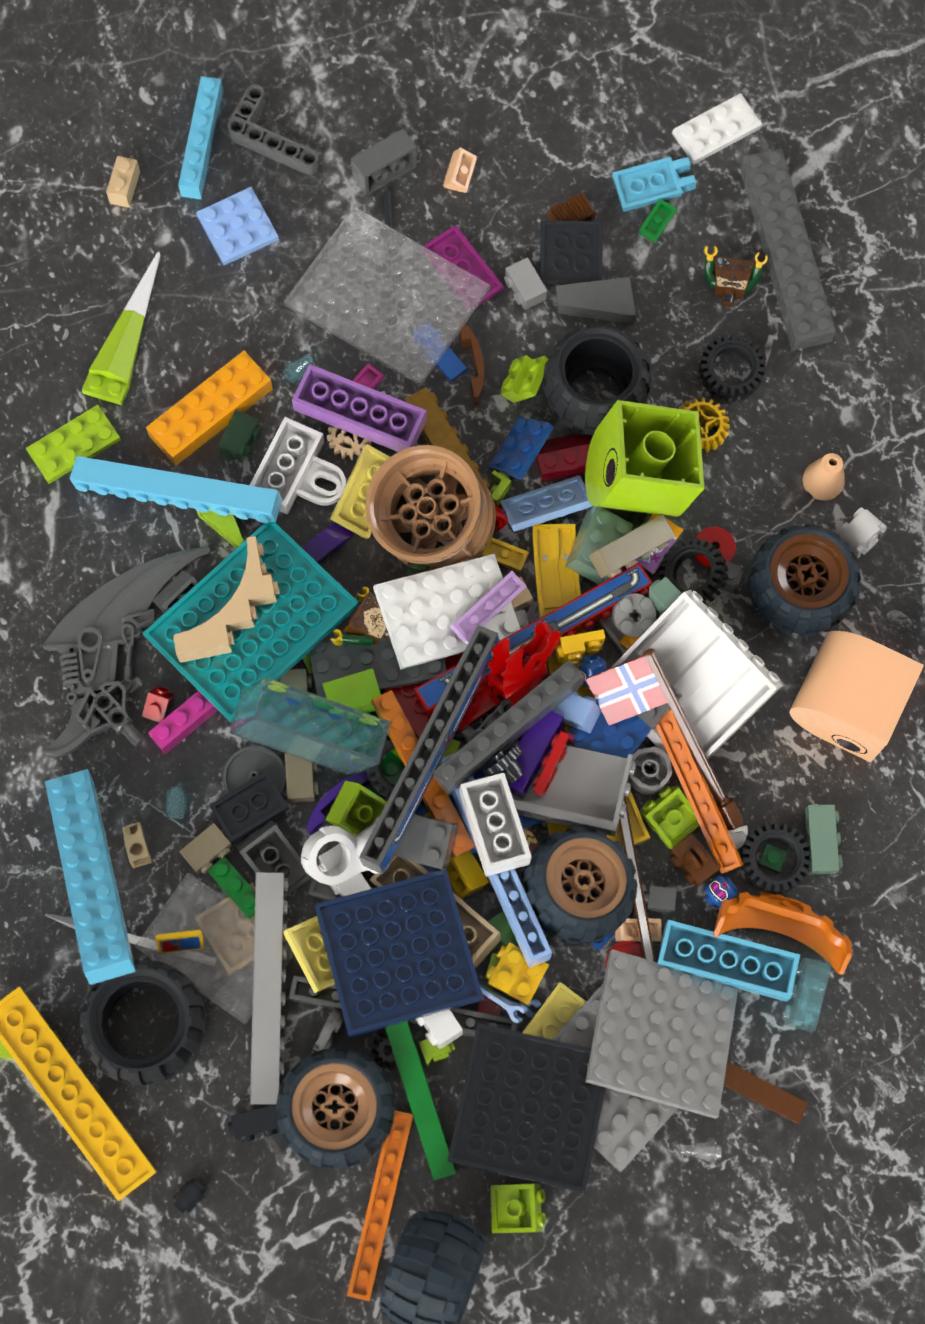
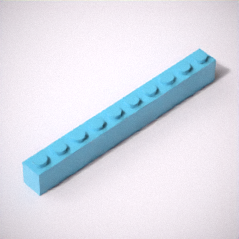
(176, 489)

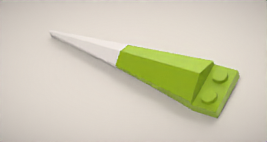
(113, 367)

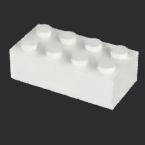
(495, 824)

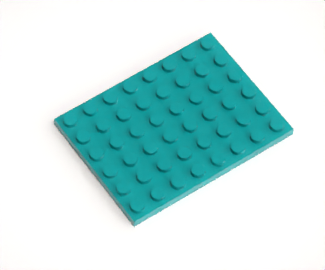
(283, 633)

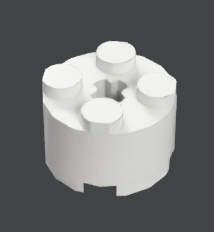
(861, 531)

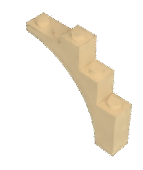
(216, 634)

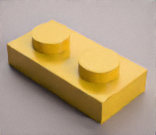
(506, 554)

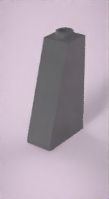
(597, 300)

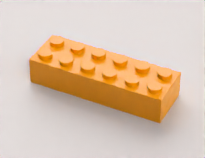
(209, 408)

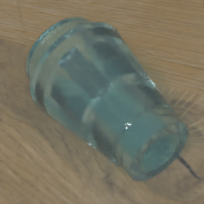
(295, 370)

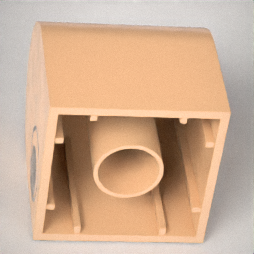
(855, 693)

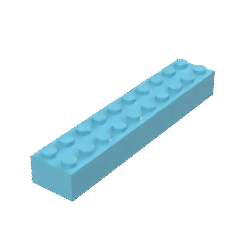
(89, 877)

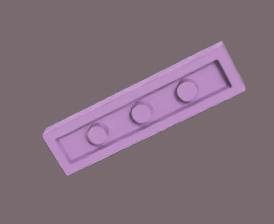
(488, 606)

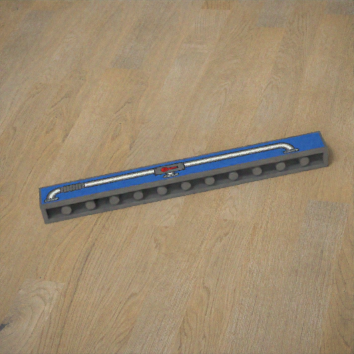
(429, 751)

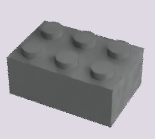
(384, 162)

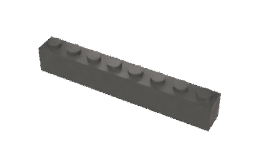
(508, 727)

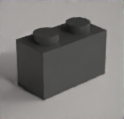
(175, 591)

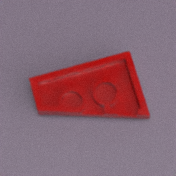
(543, 781)

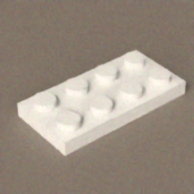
(717, 128)

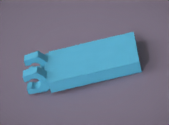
(651, 182)

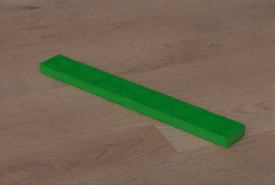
(420, 1100)

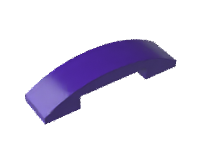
(327, 541)
(317, 818)

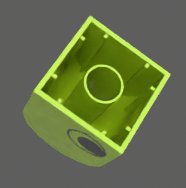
(645, 460)

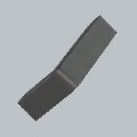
(266, 137)

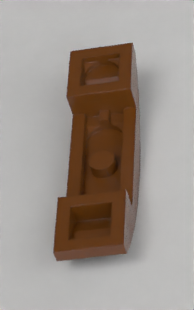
(468, 339)

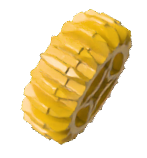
(716, 420)

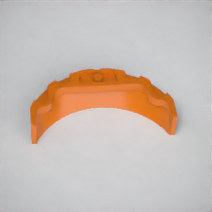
(788, 918)

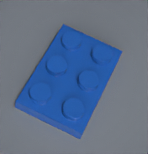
(521, 447)

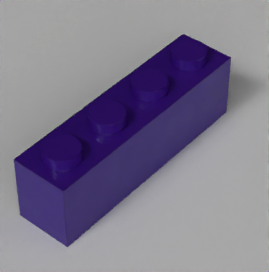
(535, 746)

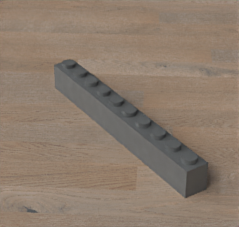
(302, 992)

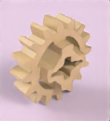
(342, 441)

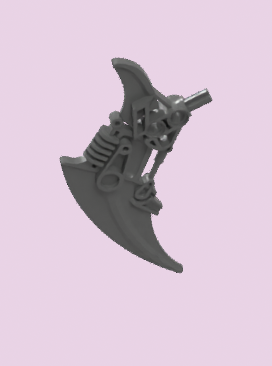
(94, 632)

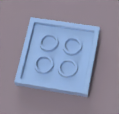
(237, 226)

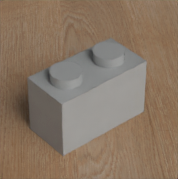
(525, 283)

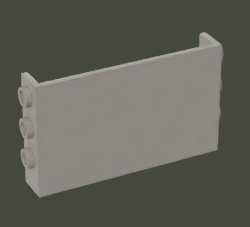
(583, 793)

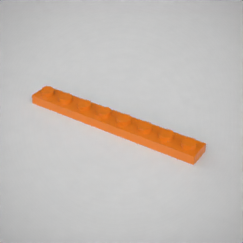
(405, 742)
(698, 794)
(379, 1208)

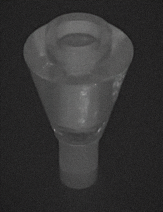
(707, 1151)

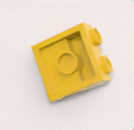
(575, 646)
(514, 976)

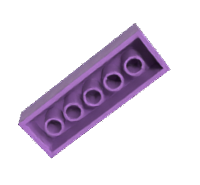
(359, 409)

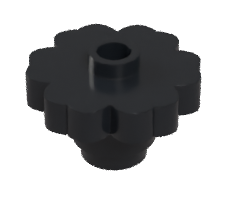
(506, 763)

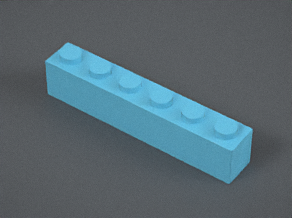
(201, 137)

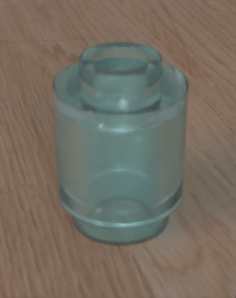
(176, 803)

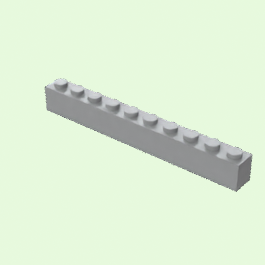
(267, 988)

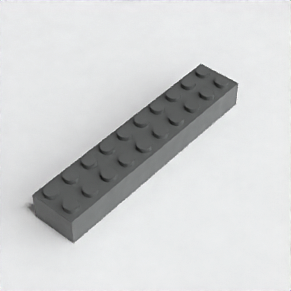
(788, 249)

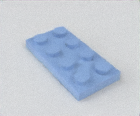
(546, 503)

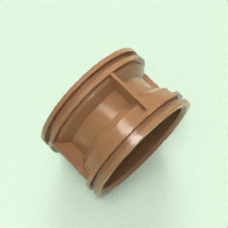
(402, 476)

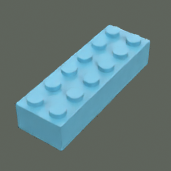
(728, 960)

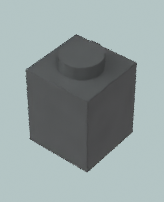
(660, 899)

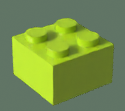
(355, 808)

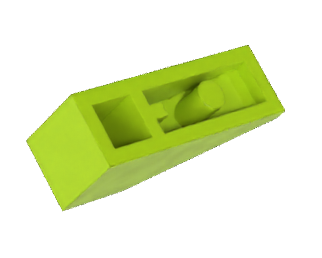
(223, 525)

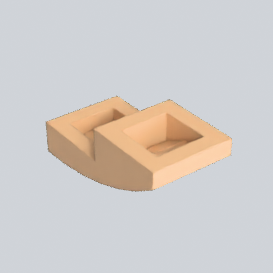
(629, 930)

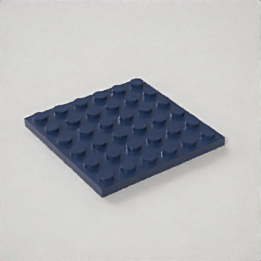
(398, 952)

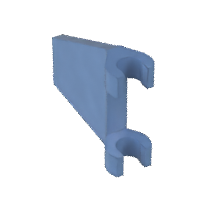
(508, 1002)

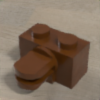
(694, 861)

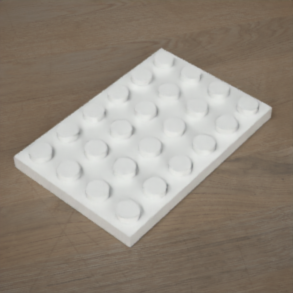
(427, 604)

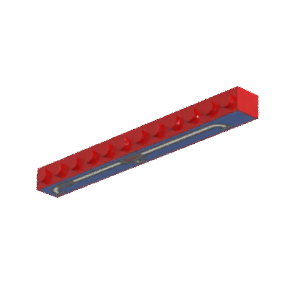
(568, 620)

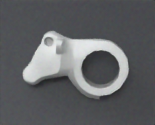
(351, 849)

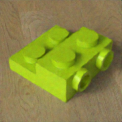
(523, 378)
(670, 816)
(517, 1208)

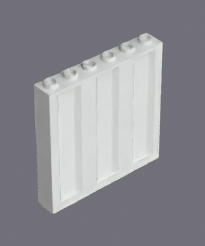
(709, 667)

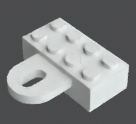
(294, 467)

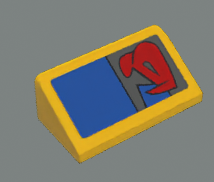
(180, 941)

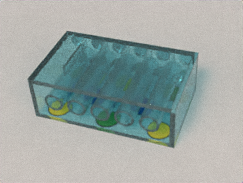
(309, 727)

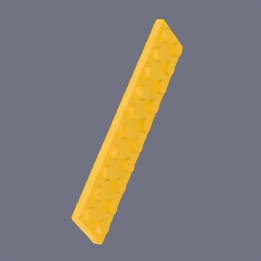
(71, 1096)

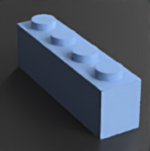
(579, 712)

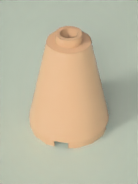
(825, 477)

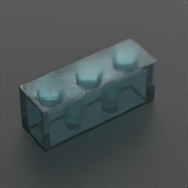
(807, 995)

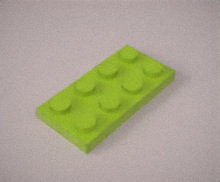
(80, 437)

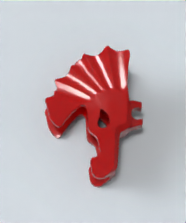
(517, 677)

